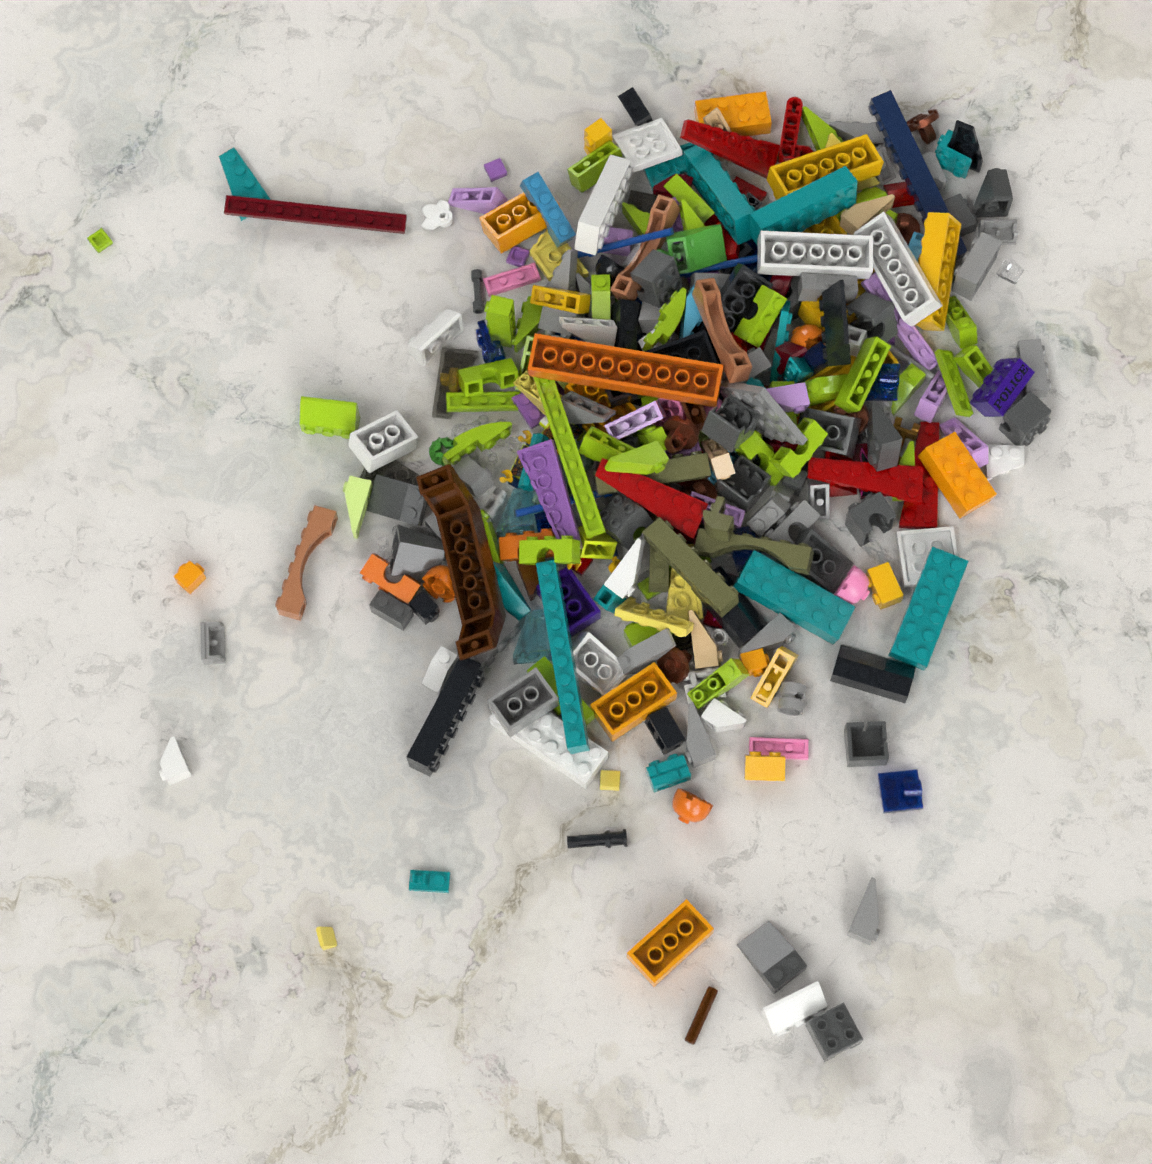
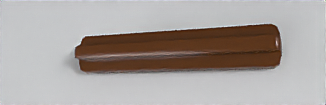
(701, 1015)

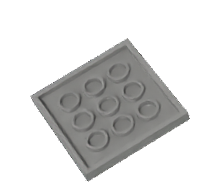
(773, 420)

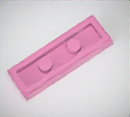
(511, 279)
(790, 748)

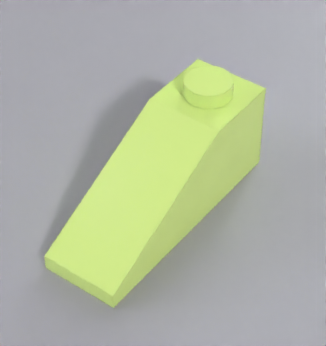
(357, 498)

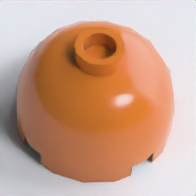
(807, 335)
(439, 584)
(690, 807)

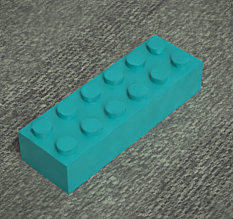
(719, 192)
(806, 205)
(794, 597)
(928, 608)

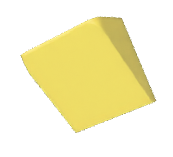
(610, 780)
(326, 937)

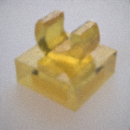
(450, 379)

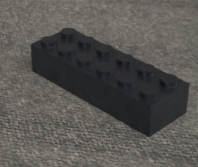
(738, 298)
(690, 347)
(445, 716)

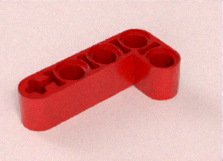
(791, 131)

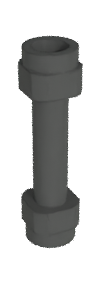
(478, 304)

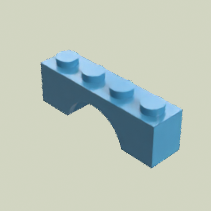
(555, 220)

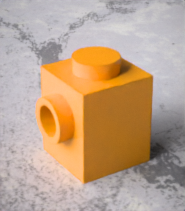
(190, 576)
(755, 662)

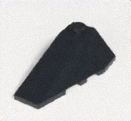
(966, 142)

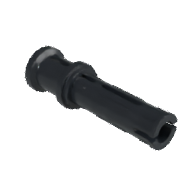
(604, 839)

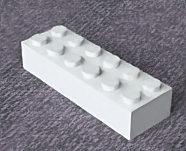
(603, 205)
(814, 253)
(900, 271)
(548, 742)

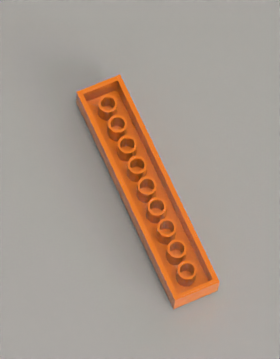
(625, 370)

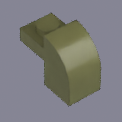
(716, 523)

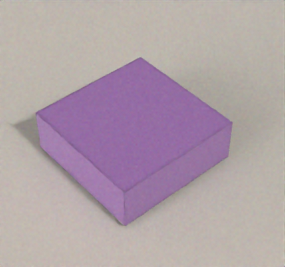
(495, 170)
(518, 256)

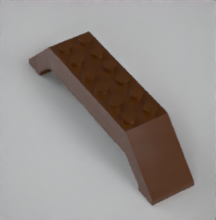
(467, 560)

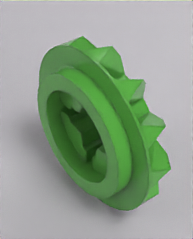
(435, 455)

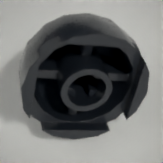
(607, 266)

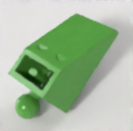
(698, 248)

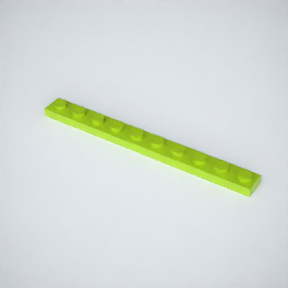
(570, 457)

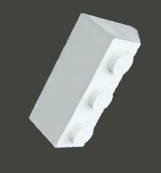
(435, 336)
(794, 1009)

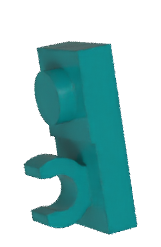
(429, 881)

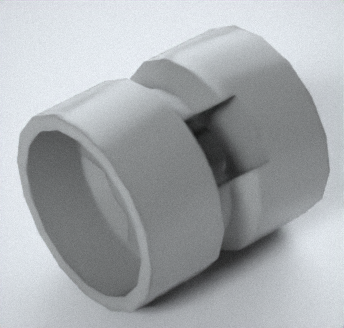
(791, 700)

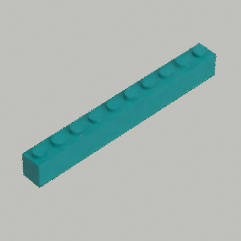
(562, 657)

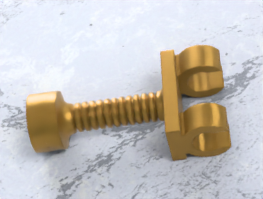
(905, 433)

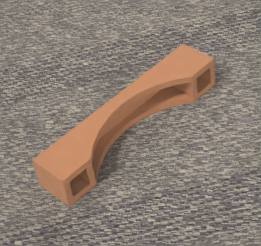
(661, 217)
(732, 357)
(320, 527)

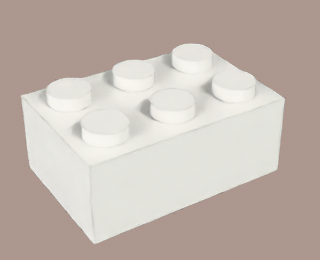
(383, 441)

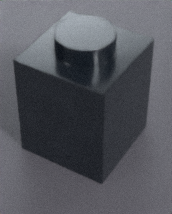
(425, 608)

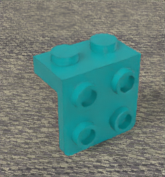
(950, 159)

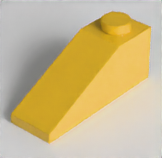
(560, 299)
(774, 676)

